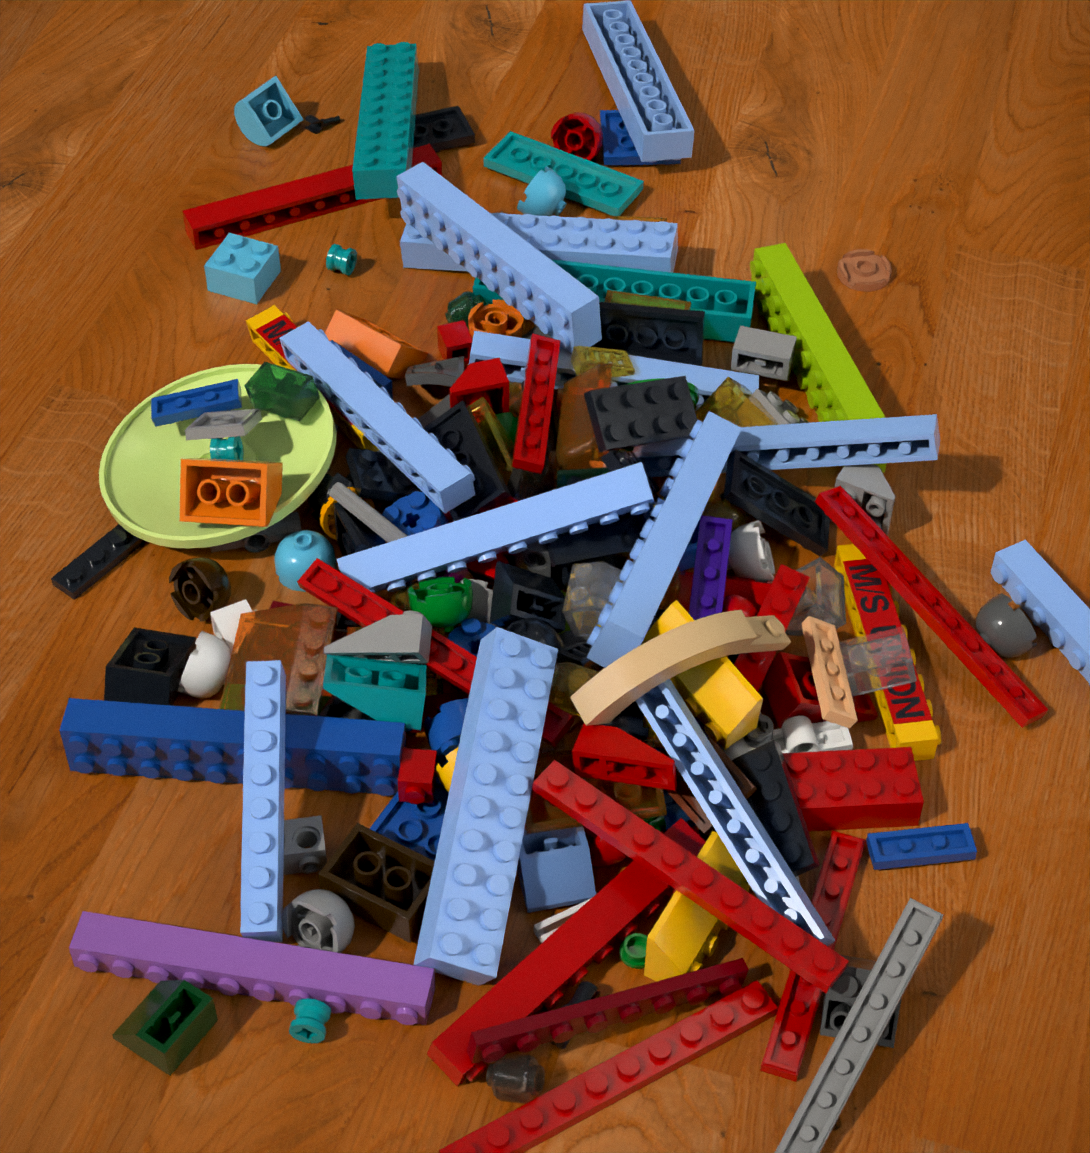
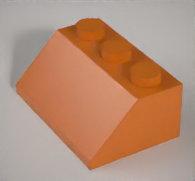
(374, 344)
(229, 491)

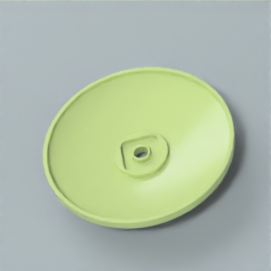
(144, 464)

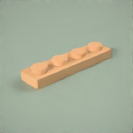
(829, 672)

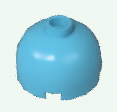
(544, 194)
(297, 554)

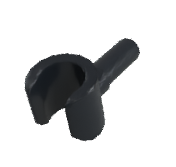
(317, 124)

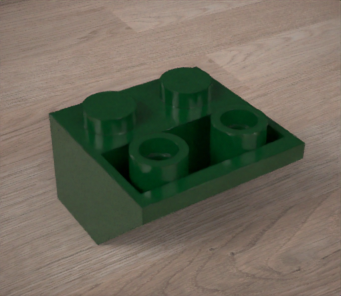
(168, 1024)

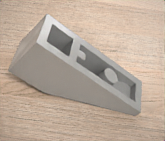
(393, 638)

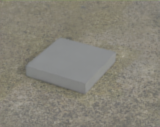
(223, 424)

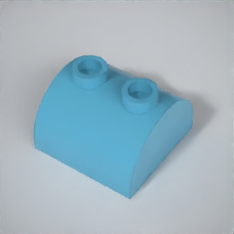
(266, 113)

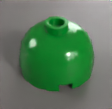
(442, 601)

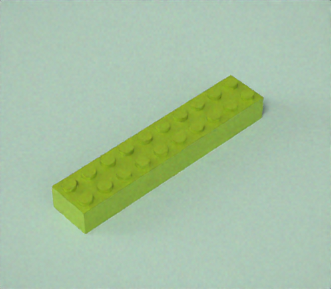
(820, 358)

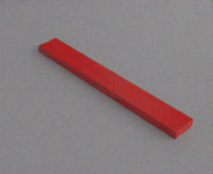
(800, 997)

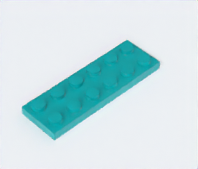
(584, 180)

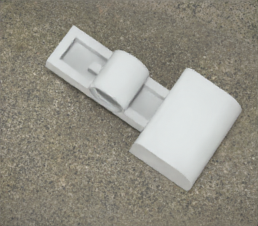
(801, 736)

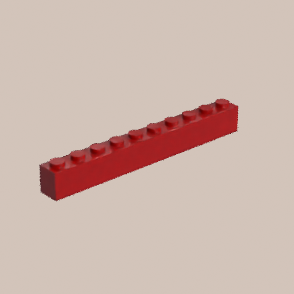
(283, 204)
(560, 958)

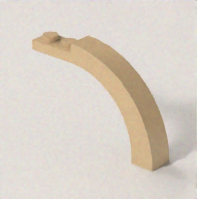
(672, 654)

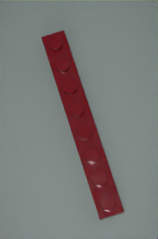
(598, 1013)

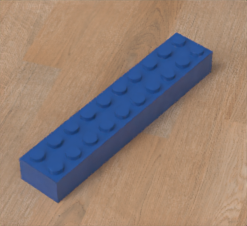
(210, 746)

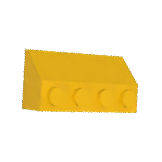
(713, 689)
(684, 928)

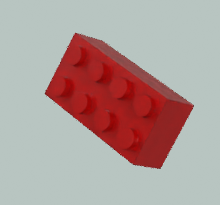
(856, 788)

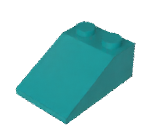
(379, 688)

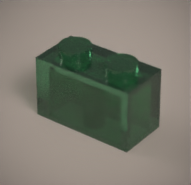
(282, 391)

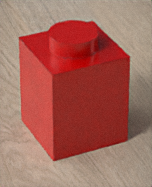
(454, 340)
(417, 776)

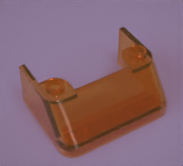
(576, 439)

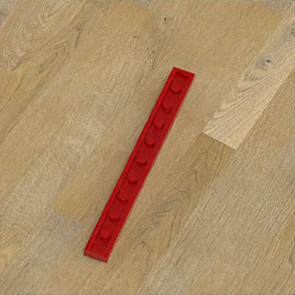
(932, 607)
(445, 656)
(691, 876)
(621, 1074)

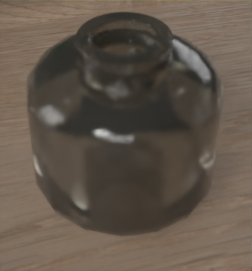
(516, 1078)

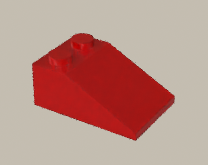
(793, 691)

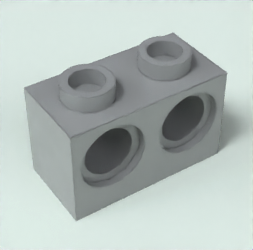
(301, 834)

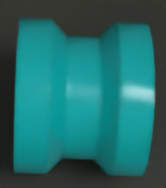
(341, 259)
(227, 448)
(310, 1020)

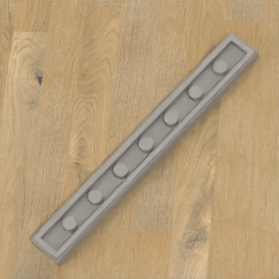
(861, 1030)

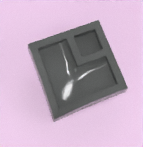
(439, 372)

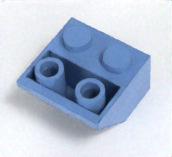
(555, 869)

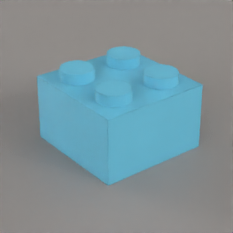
(242, 268)

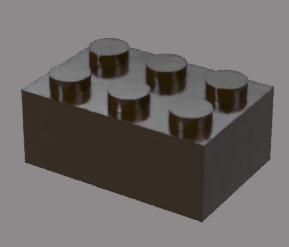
(380, 881)

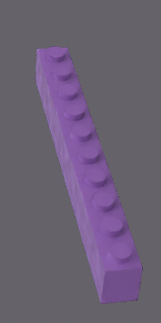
(253, 967)

